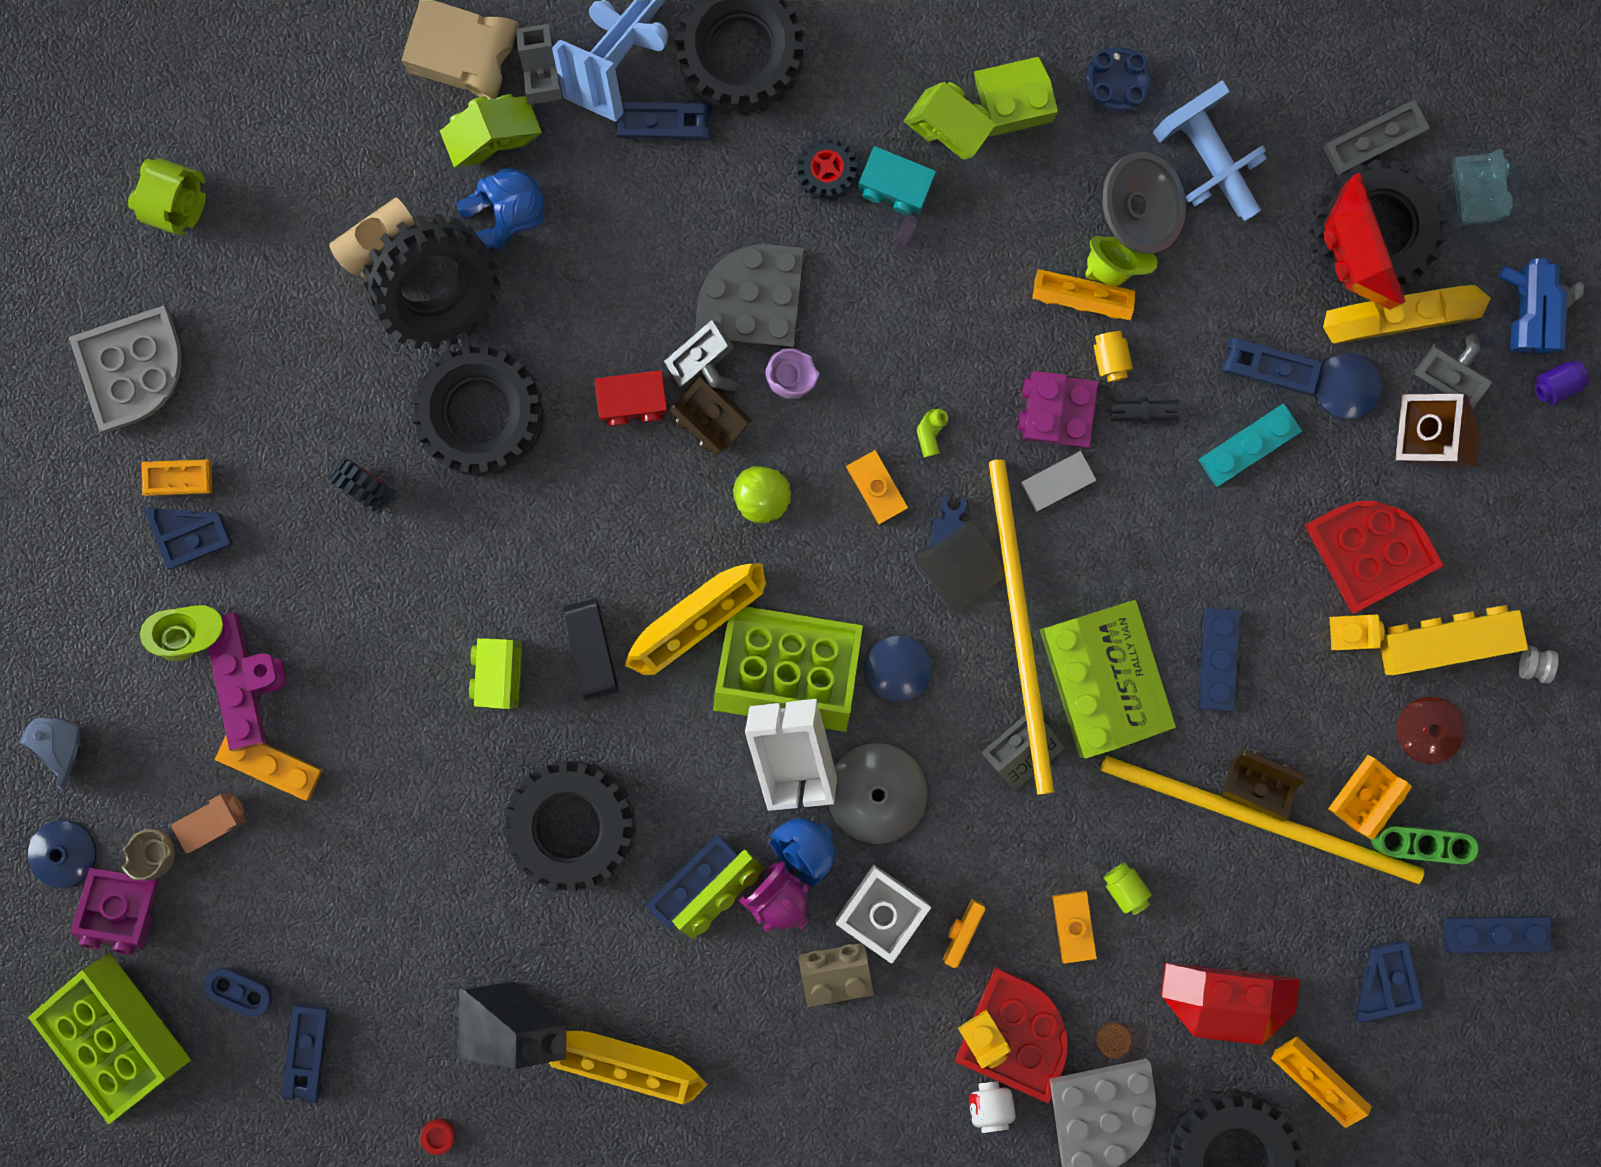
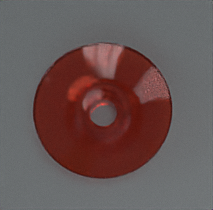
(1414, 726)

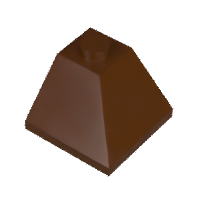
(1437, 430)

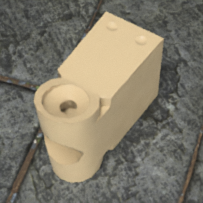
(459, 47)
(354, 245)

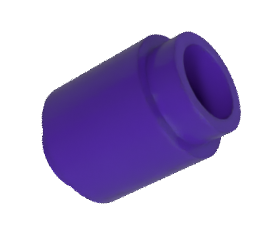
(1561, 382)

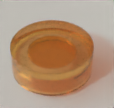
(1113, 1039)

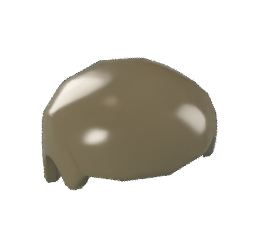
(149, 855)

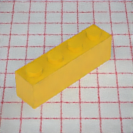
(1452, 642)

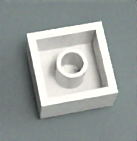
(882, 914)

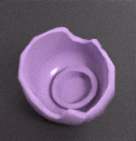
(791, 373)

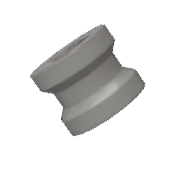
(1538, 664)

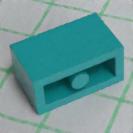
(895, 181)

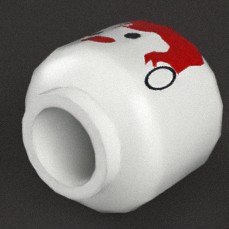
(992, 1107)

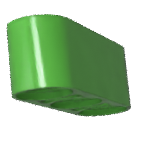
(1440, 844)

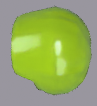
(762, 494)

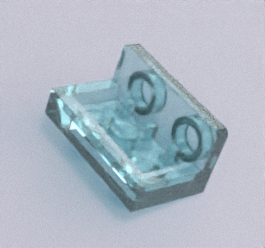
(1482, 188)

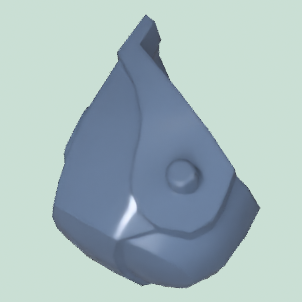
(55, 744)

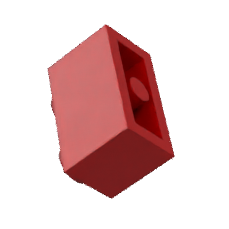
(631, 397)

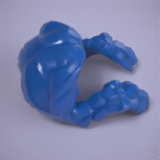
(515, 201)

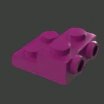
(1058, 409)
(114, 912)

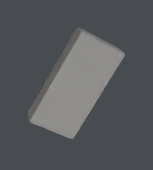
(1058, 481)

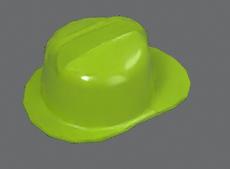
(1115, 263)
(181, 631)

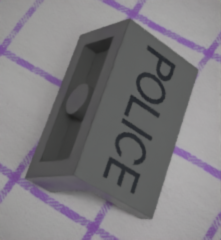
(1012, 753)

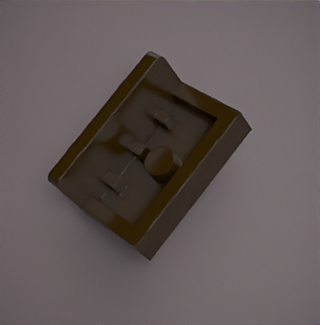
(710, 416)
(1262, 784)

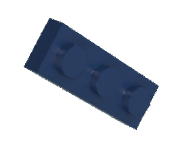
(1219, 659)
(691, 880)
(1498, 934)

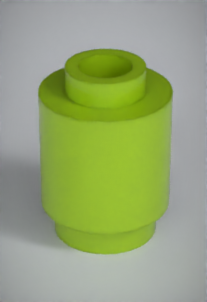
(1127, 889)

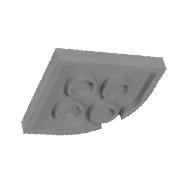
(129, 367)
(1103, 1113)

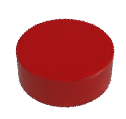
(437, 1136)

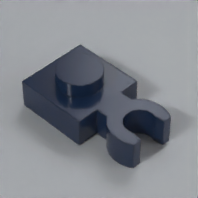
(944, 527)

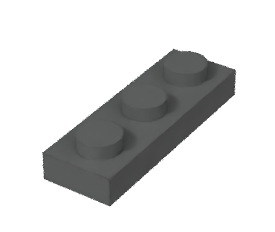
(1376, 137)

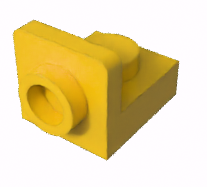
(1356, 632)
(985, 1040)

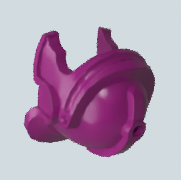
(778, 900)

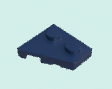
(187, 534)
(1388, 983)

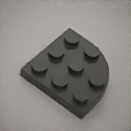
(754, 295)

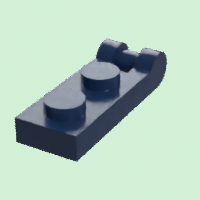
(664, 121)
(1272, 366)
(305, 1052)

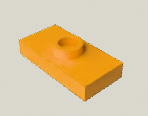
(176, 477)
(876, 487)
(1074, 927)
(962, 933)

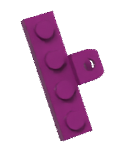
(238, 683)

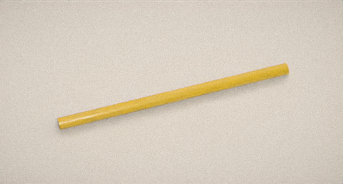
(1021, 627)
(1253, 817)

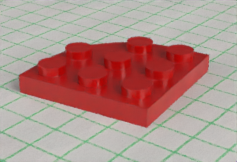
(1372, 550)
(1031, 1031)

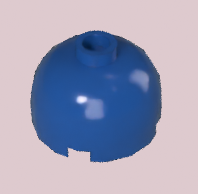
(804, 847)

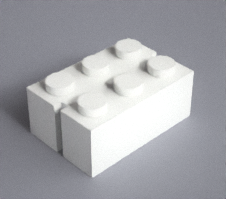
(790, 748)

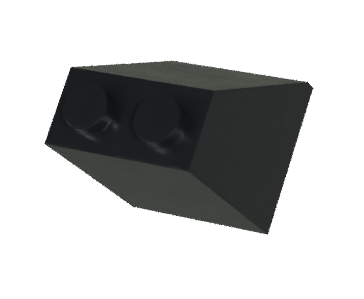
(508, 1027)

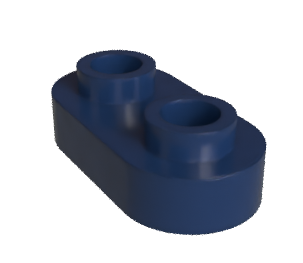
(239, 993)

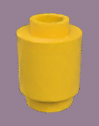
(1112, 356)

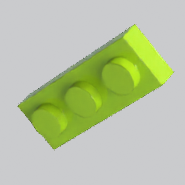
(719, 894)

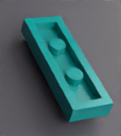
(1250, 445)

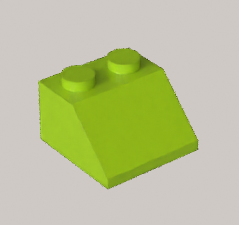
(1016, 95)
(496, 673)

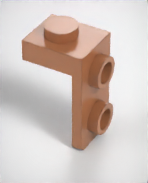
(209, 822)

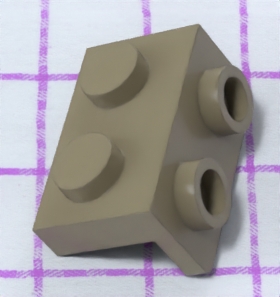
(835, 974)

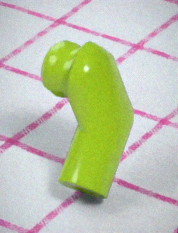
(928, 430)

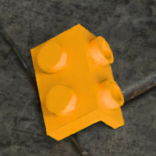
(1370, 798)

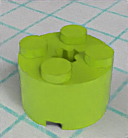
(168, 196)

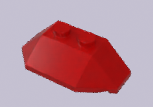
(1360, 247)
(1229, 1002)

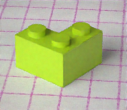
(950, 118)
(489, 127)

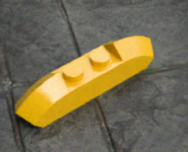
(1418, 312)
(696, 617)
(630, 1067)

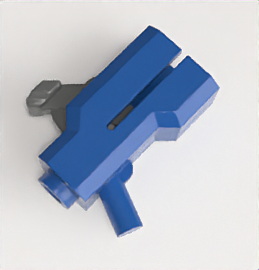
(1541, 307)

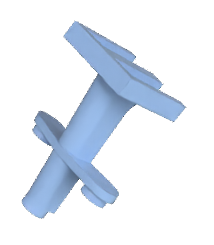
(591, 76)
(1196, 124)

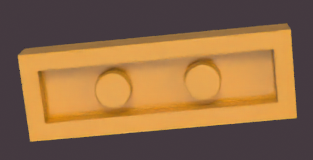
(1084, 294)
(273, 768)
(1321, 1082)

